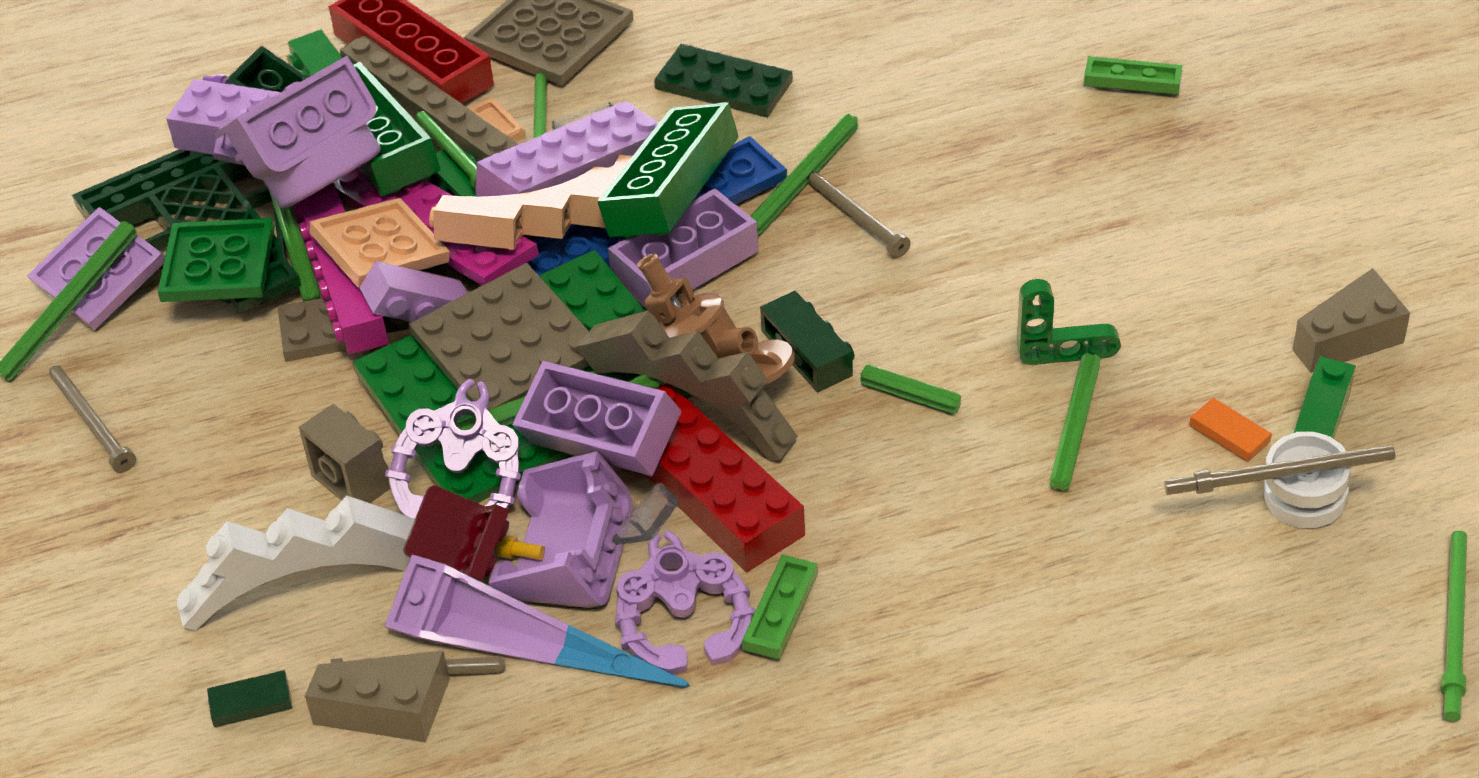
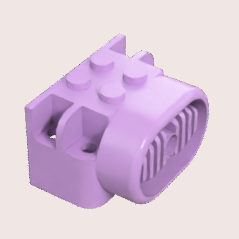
(307, 134)

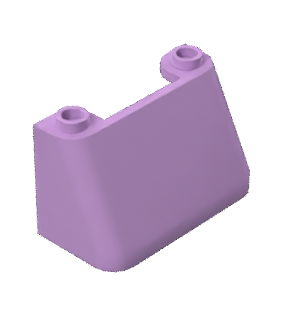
(574, 515)

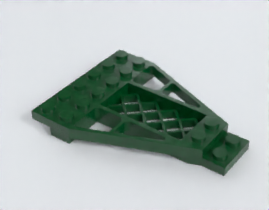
(171, 187)

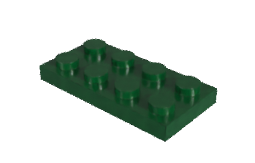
(724, 79)

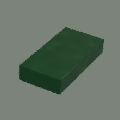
(249, 698)

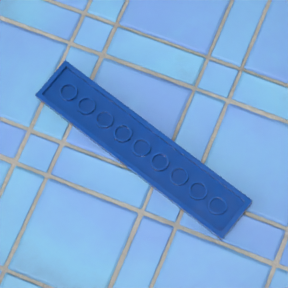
(740, 175)

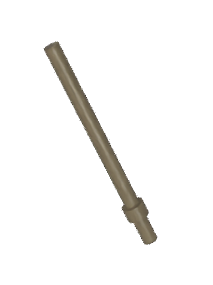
(1205, 481)

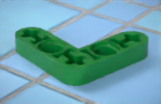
(1045, 334)

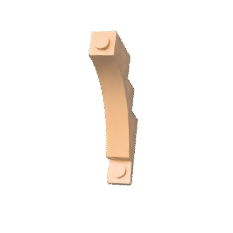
(543, 213)

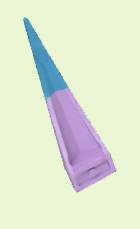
(463, 613)

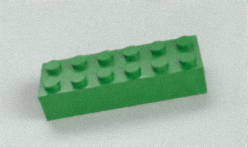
(405, 147)
(668, 170)

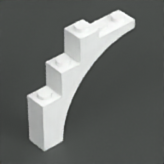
(294, 543)

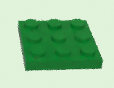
(216, 260)

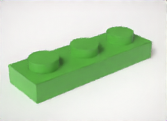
(1133, 75)
(780, 607)

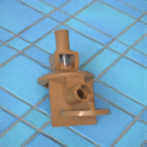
(683, 313)

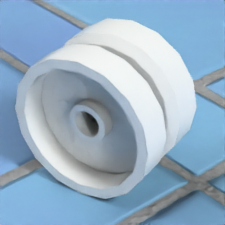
(1307, 498)

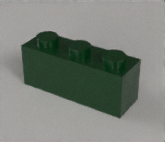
(818, 350)

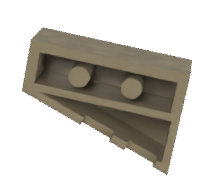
(1352, 323)
(380, 694)

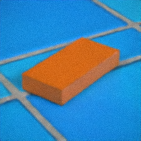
(1230, 429)

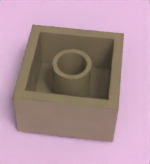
(344, 455)

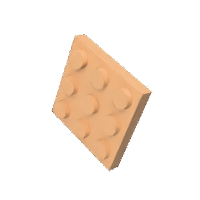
(379, 233)

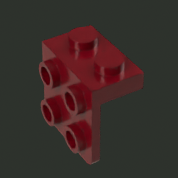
(457, 532)

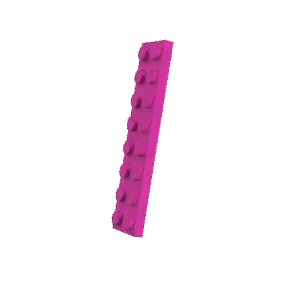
(474, 261)

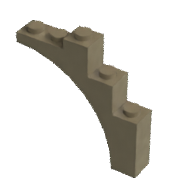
(686, 361)

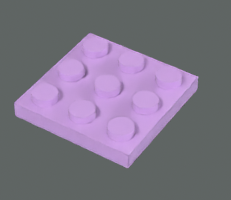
(117, 283)

